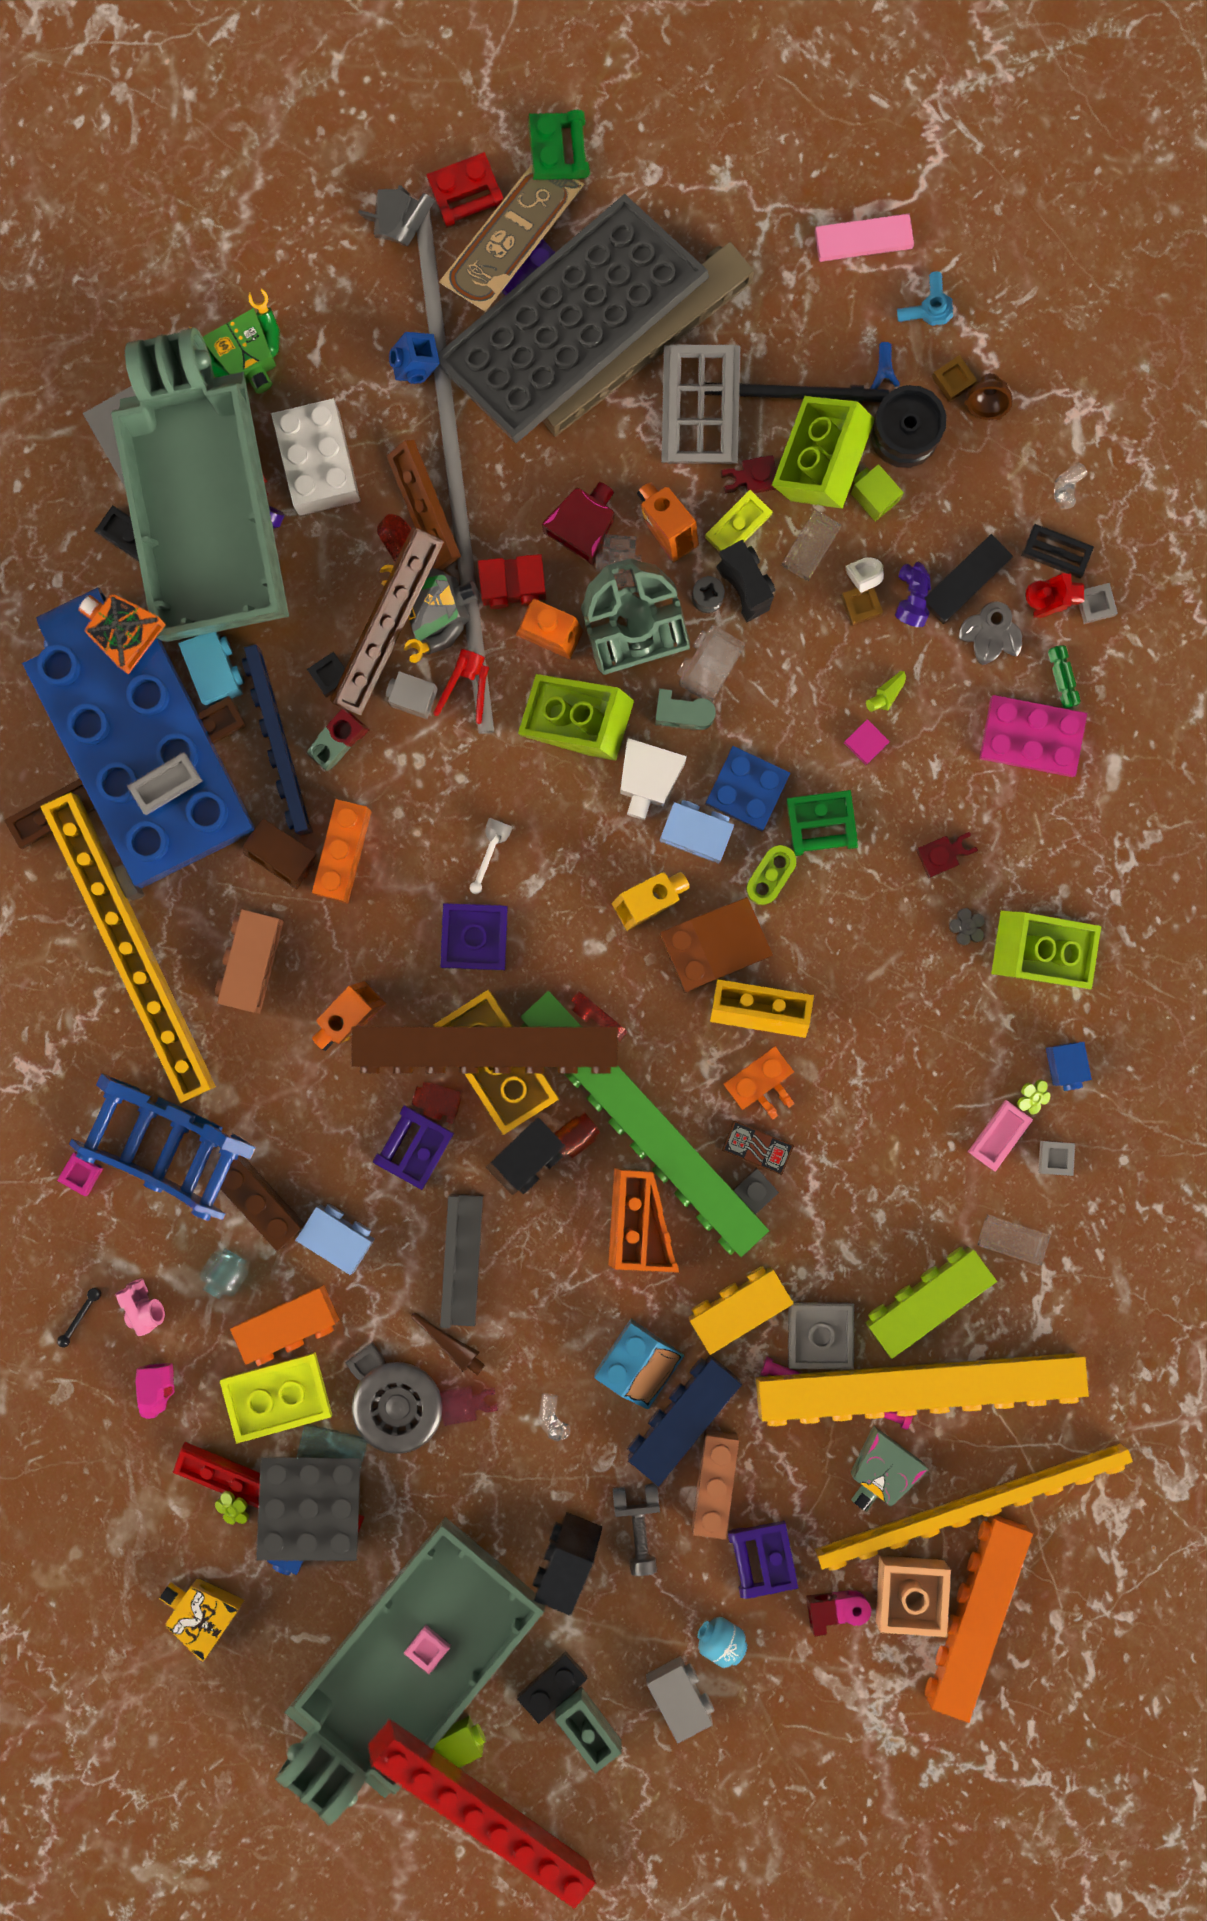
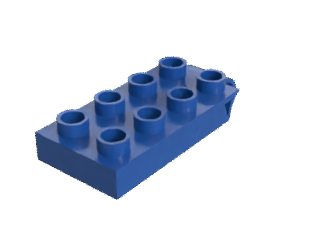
(125, 728)

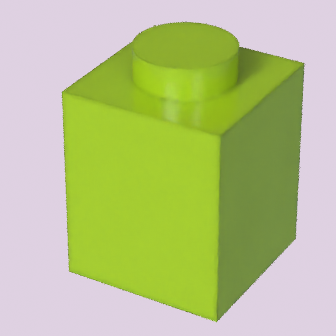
(876, 491)
(462, 1742)

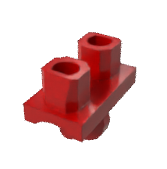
(1054, 595)

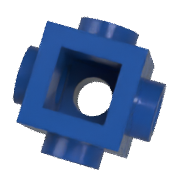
(414, 357)

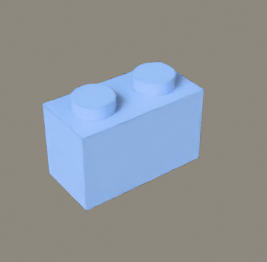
(697, 831)
(336, 1238)

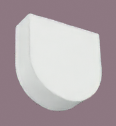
(865, 573)

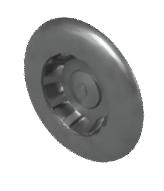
(397, 1407)

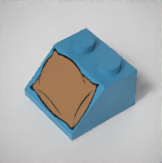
(638, 1365)

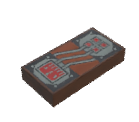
(757, 1147)

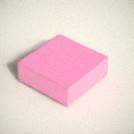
(427, 1649)

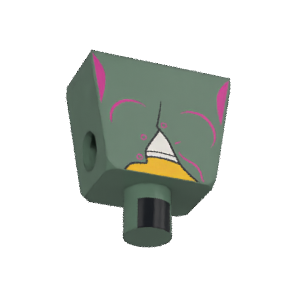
(884, 1470)

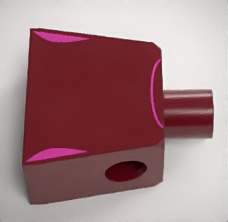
(582, 521)

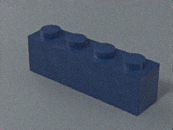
(683, 1420)

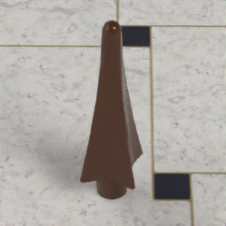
(459, 1352)

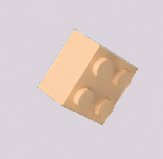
(913, 1596)

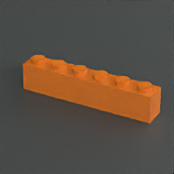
(978, 1617)

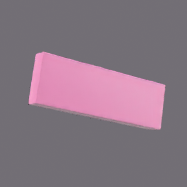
(864, 237)

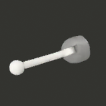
(496, 833)

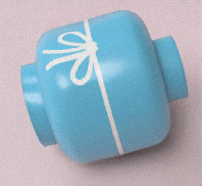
(722, 1642)

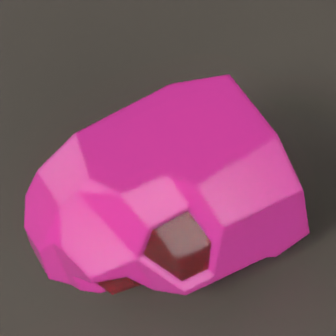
(154, 1388)

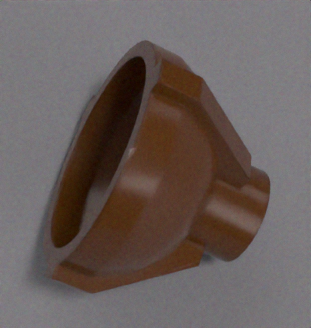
(989, 398)

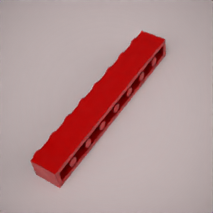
(481, 1813)

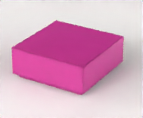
(866, 742)
(80, 1175)

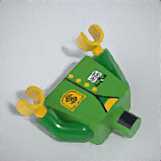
(246, 345)

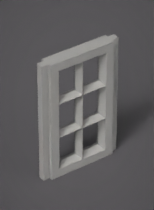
(671, 404)

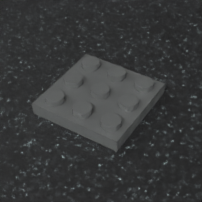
(308, 1509)

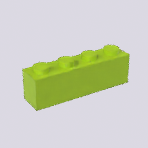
(930, 1301)

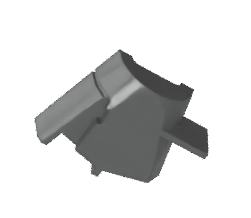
(398, 214)

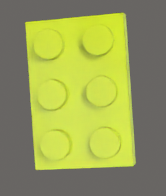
(276, 1398)

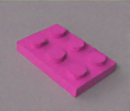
(1033, 736)

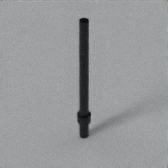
(854, 393)

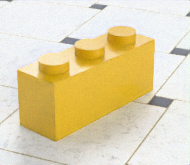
(762, 1008)
(739, 1309)

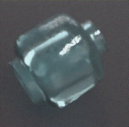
(223, 1273)

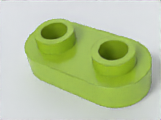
(770, 875)

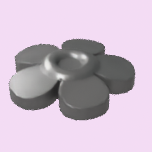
(967, 927)

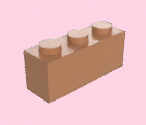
(249, 961)
(715, 1484)

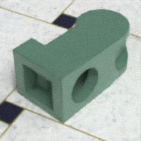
(684, 714)

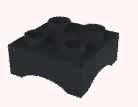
(741, 570)

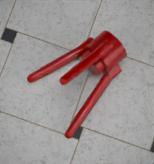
(467, 666)

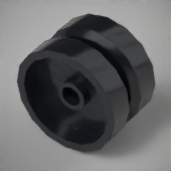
(912, 408)

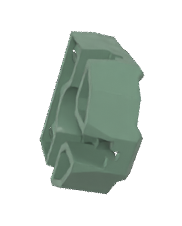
(642, 617)

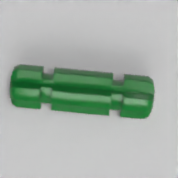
(1064, 676)

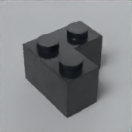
(526, 1156)
(569, 1562)

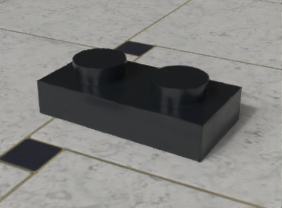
(552, 1687)

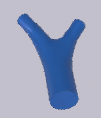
(885, 367)

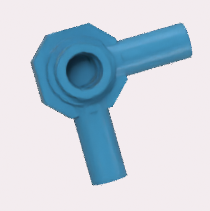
(935, 309)

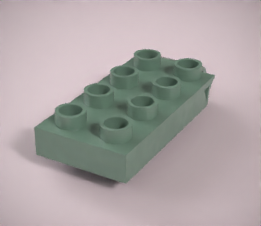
(196, 491)
(370, 1679)

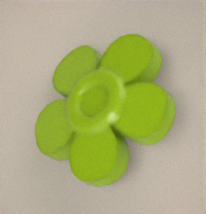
(1034, 1096)
(233, 1509)

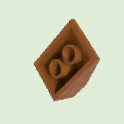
(715, 944)

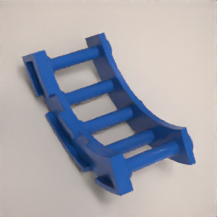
(182, 1121)

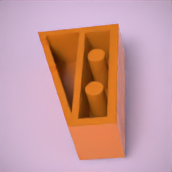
(638, 1225)

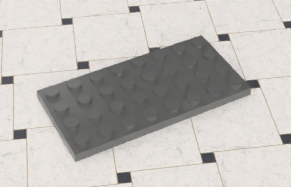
(571, 317)

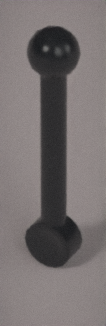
(93, 1295)

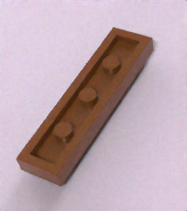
(422, 499)

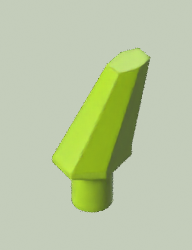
(887, 693)

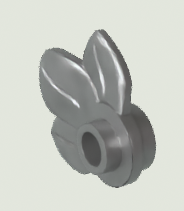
(989, 637)

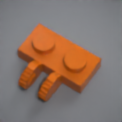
(760, 1078)

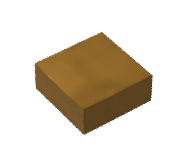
(954, 378)
(861, 605)

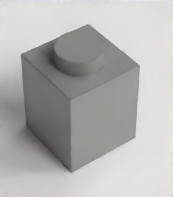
(411, 694)

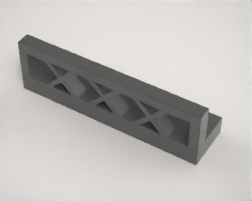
(461, 1260)

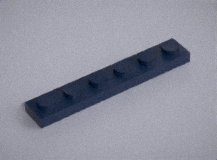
(272, 727)

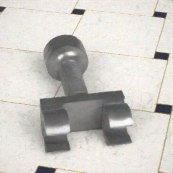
(642, 1563)

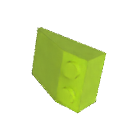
(577, 716)
(1046, 949)

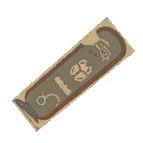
(508, 238)

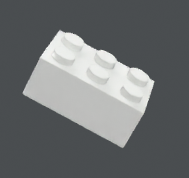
(315, 457)

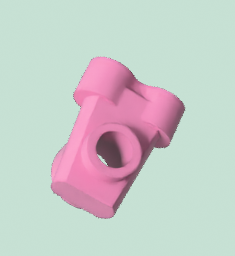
(139, 1310)

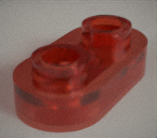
(393, 533)
(587, 1009)

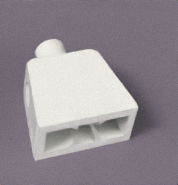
(648, 776)

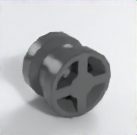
(706, 601)

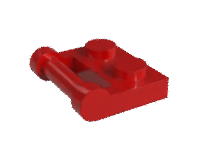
(460, 182)

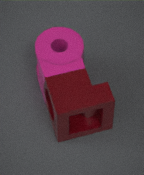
(837, 1608)

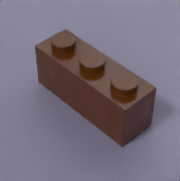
(261, 1204)

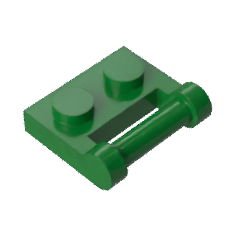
(547, 145)
(819, 812)

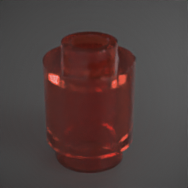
(577, 1135)

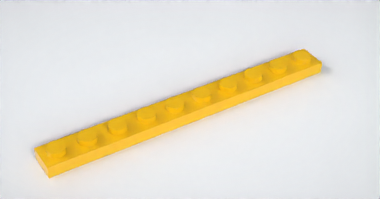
(984, 1503)

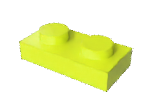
(739, 522)

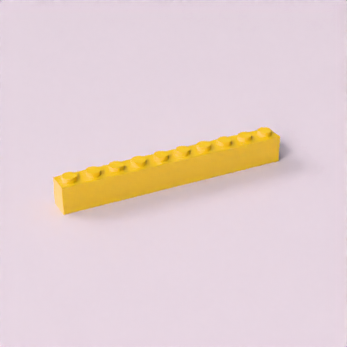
(128, 947)
(921, 1387)

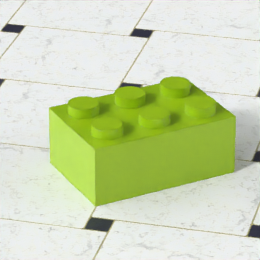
(823, 451)

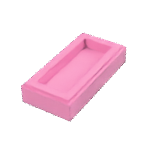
(1000, 1135)

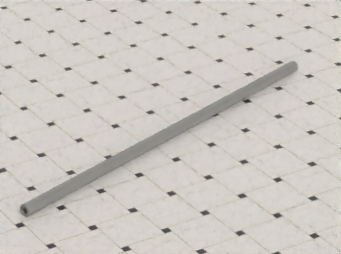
(452, 456)

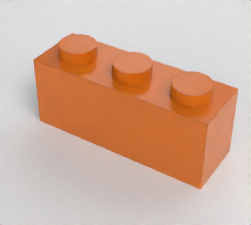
(341, 851)
(285, 1326)

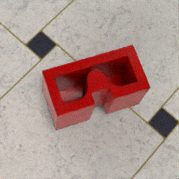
(511, 581)

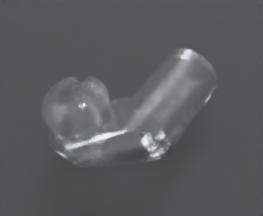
(1065, 485)
(549, 1421)

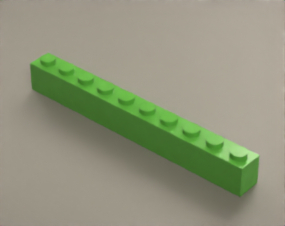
(659, 1141)

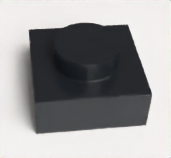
(327, 673)

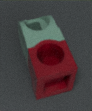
(337, 739)

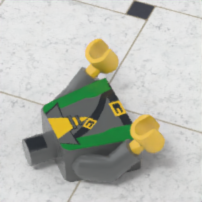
(438, 612)

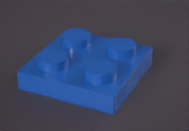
(747, 788)

